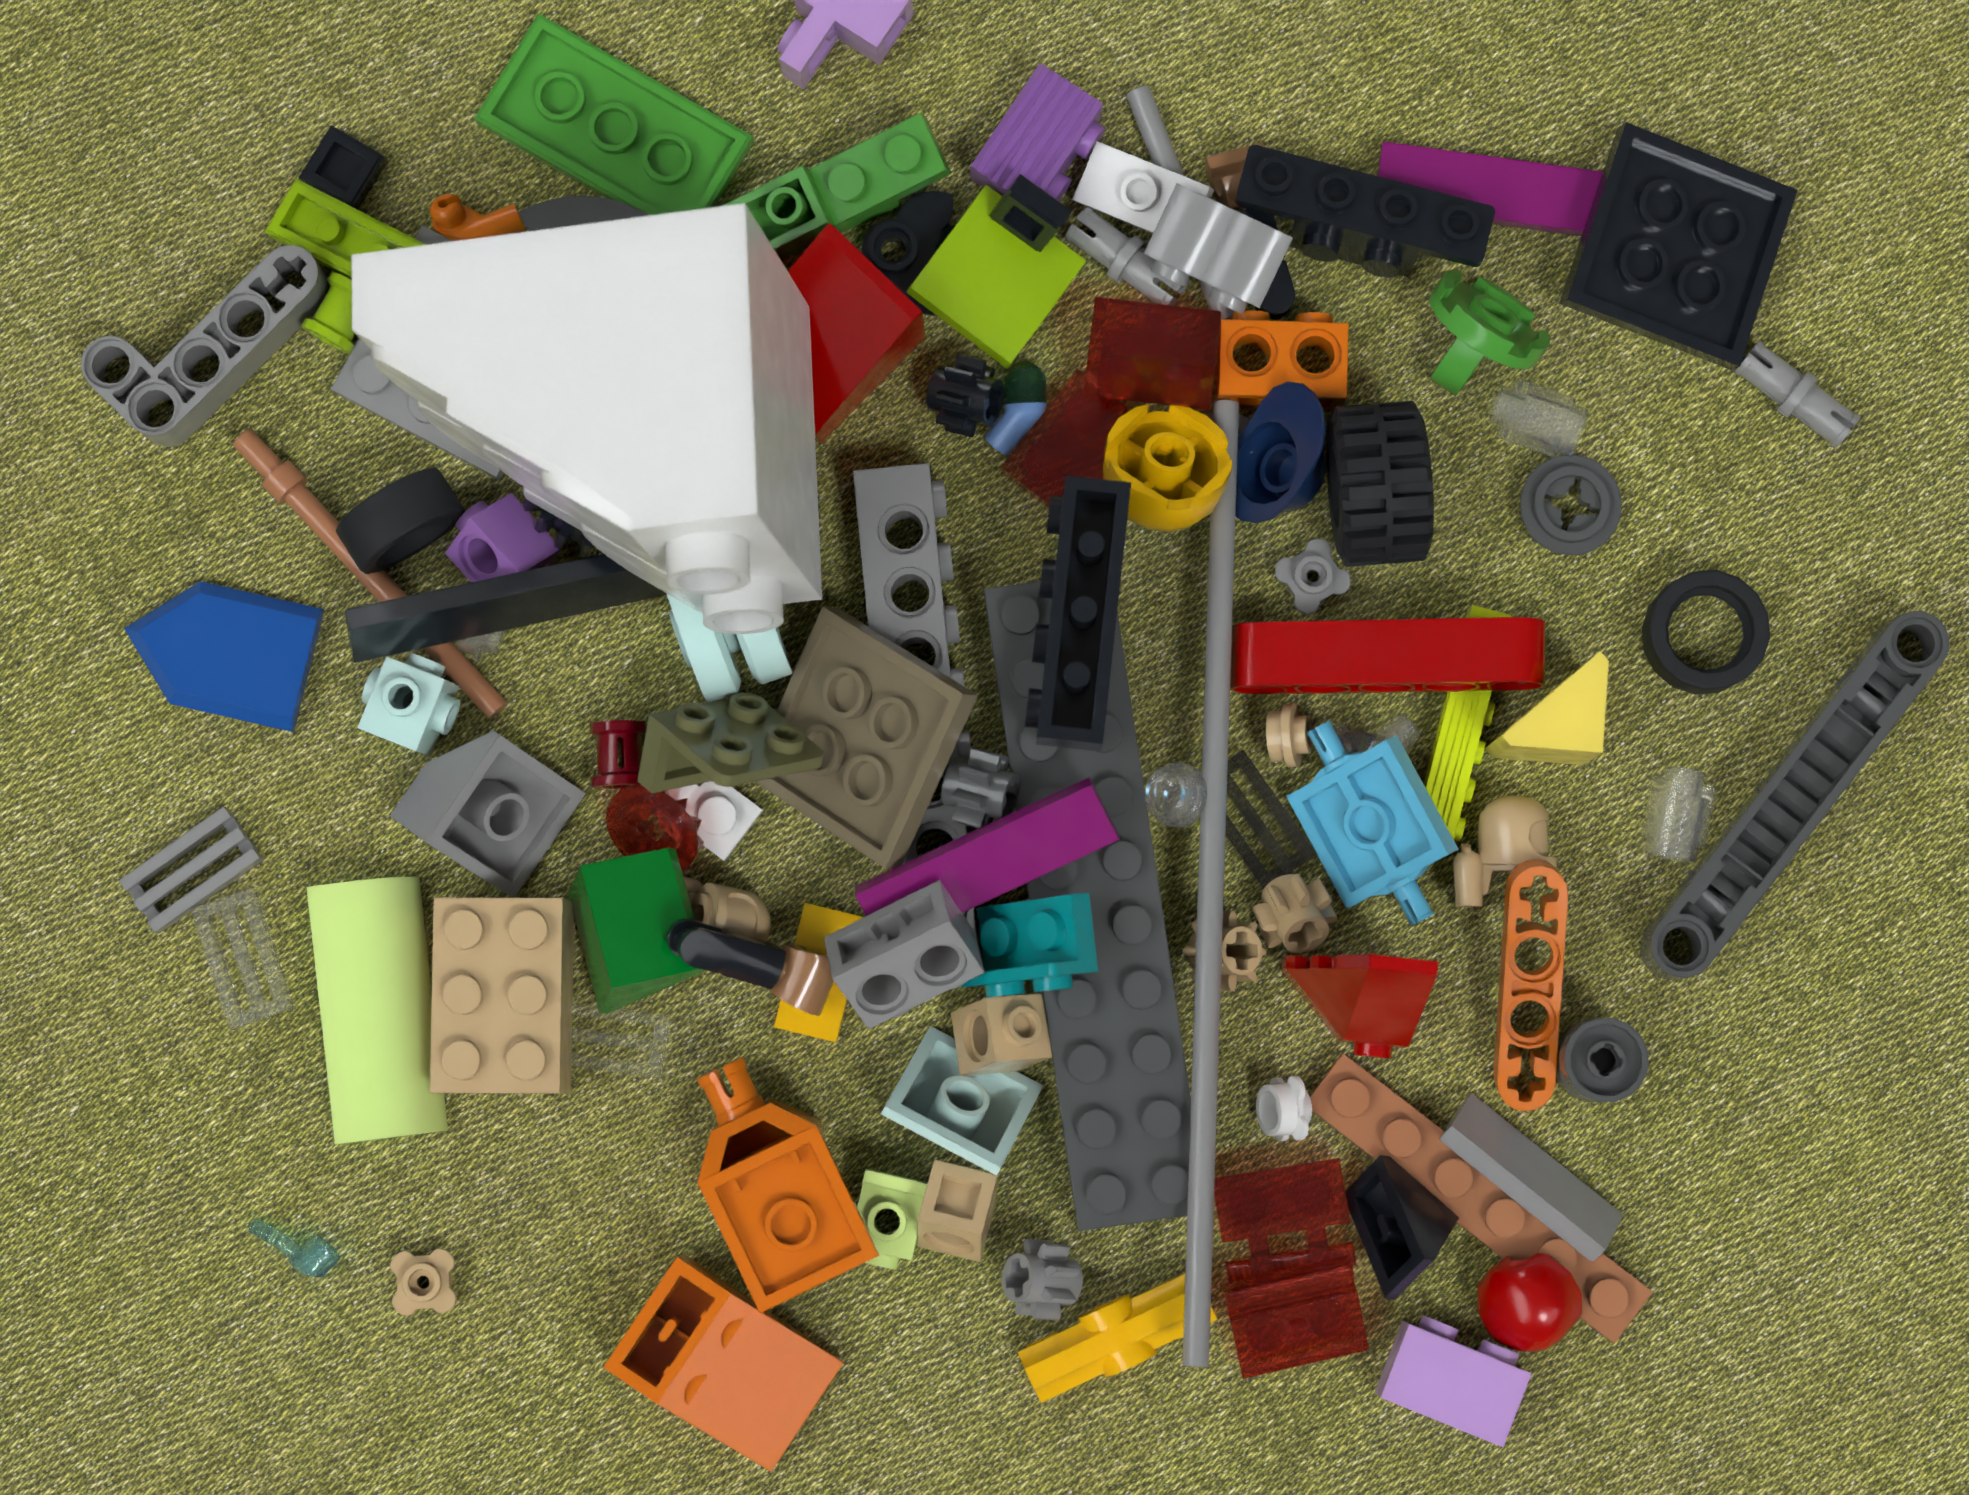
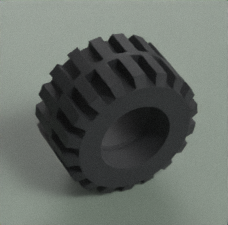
(1379, 483)

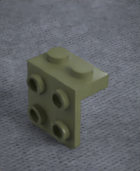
(723, 743)

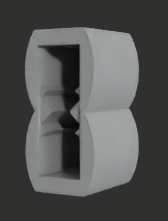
(1216, 247)

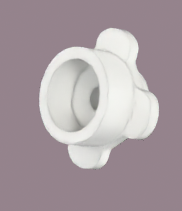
(1284, 1109)

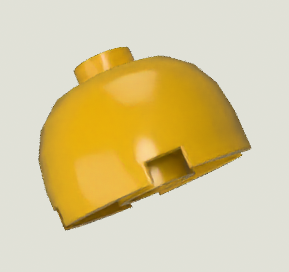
(1173, 464)

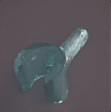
(310, 1259)

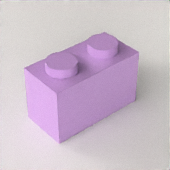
(1452, 1381)

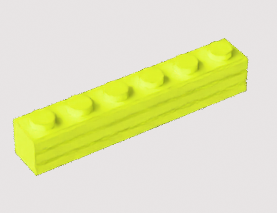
(1459, 747)

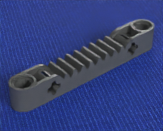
(1795, 795)

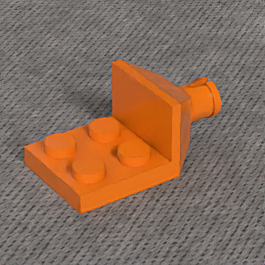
(777, 1192)

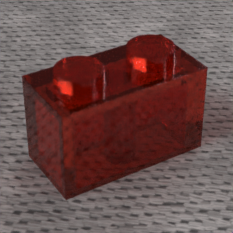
(1152, 353)

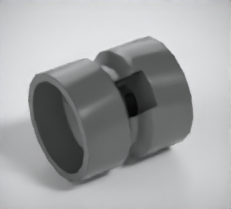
(1601, 1060)

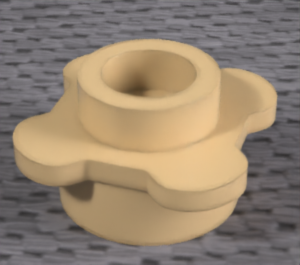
(438, 1270)

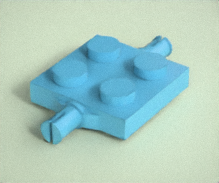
(1371, 822)

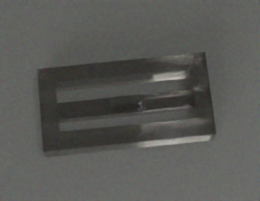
(1279, 814)

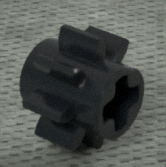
(965, 395)

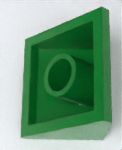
(623, 925)

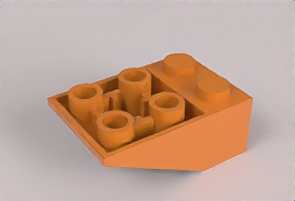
(723, 1363)

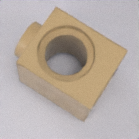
(1001, 1034)
(957, 1210)

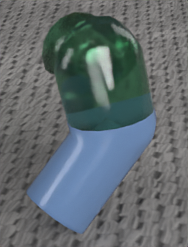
(1023, 406)

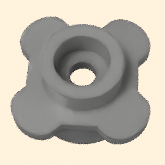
(1294, 574)

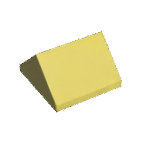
(1564, 724)

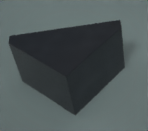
(1397, 1223)

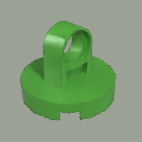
(1486, 324)

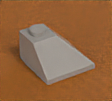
(489, 809)

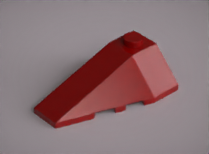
(1364, 997)

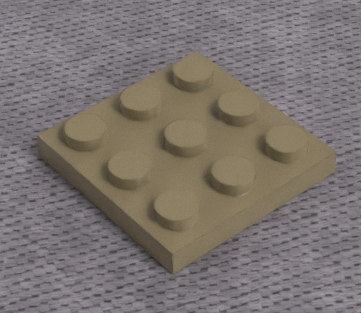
(882, 732)

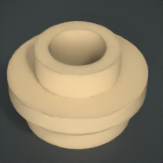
(1287, 735)

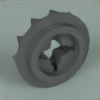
(1596, 492)

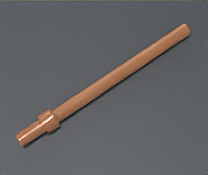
(288, 486)

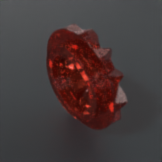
(634, 833)

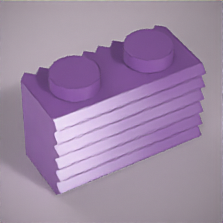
(1040, 136)

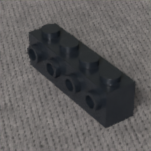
(1082, 615)

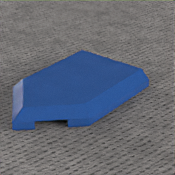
(230, 653)

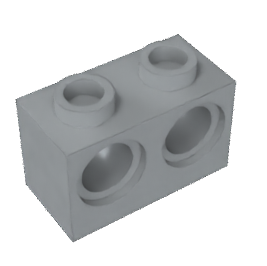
(903, 955)

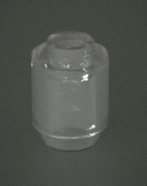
(1538, 418)
(1678, 815)

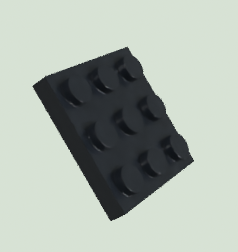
(1678, 246)

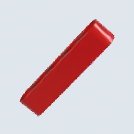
(1388, 656)

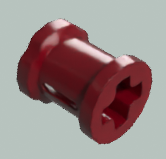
(629, 735)

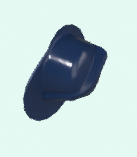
(1280, 454)

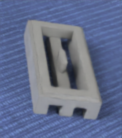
(147, 900)

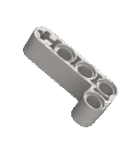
(213, 336)

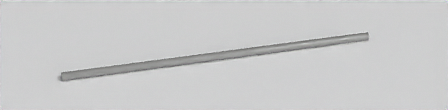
(1210, 910)

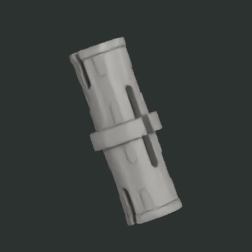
(1122, 257)
(1797, 394)

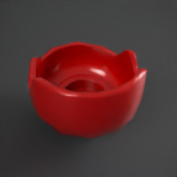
(1528, 1302)

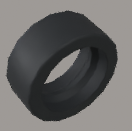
(399, 520)
(1721, 586)

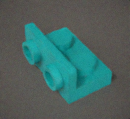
(1035, 942)

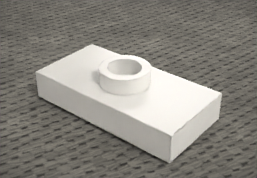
(1129, 187)

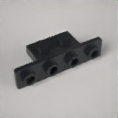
(1362, 215)

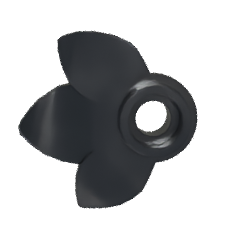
(920, 229)

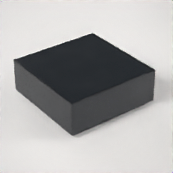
(343, 168)
(1030, 213)

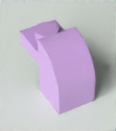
(862, 24)

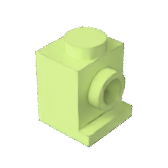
(903, 1196)

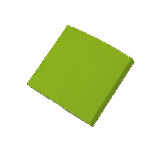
(993, 282)

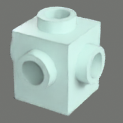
(388, 707)

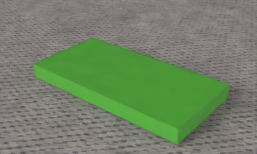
(611, 125)

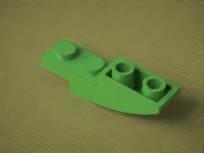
(848, 186)

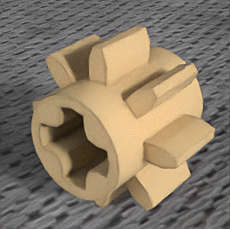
(1294, 913)
(1240, 951)

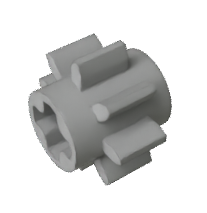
(1042, 1279)

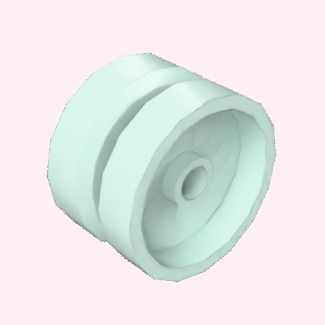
(713, 657)

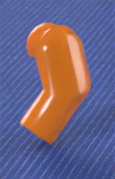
(463, 223)

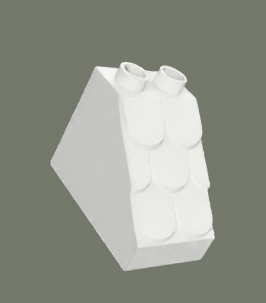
(632, 388)

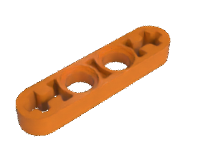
(1537, 985)

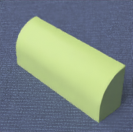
(375, 1008)

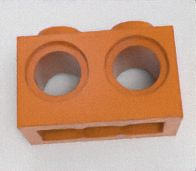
(1280, 344)

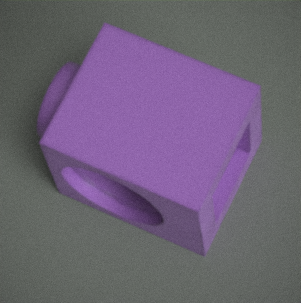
(499, 541)

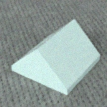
(963, 1114)

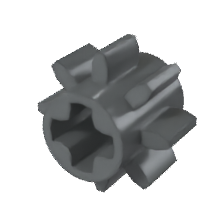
(980, 788)

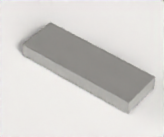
(1531, 1177)

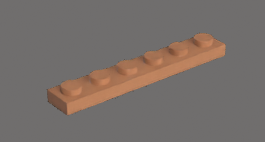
(1389, 1126)

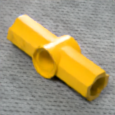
(1107, 1339)

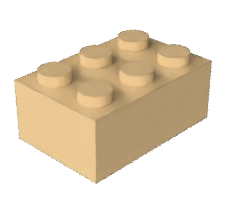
(502, 995)

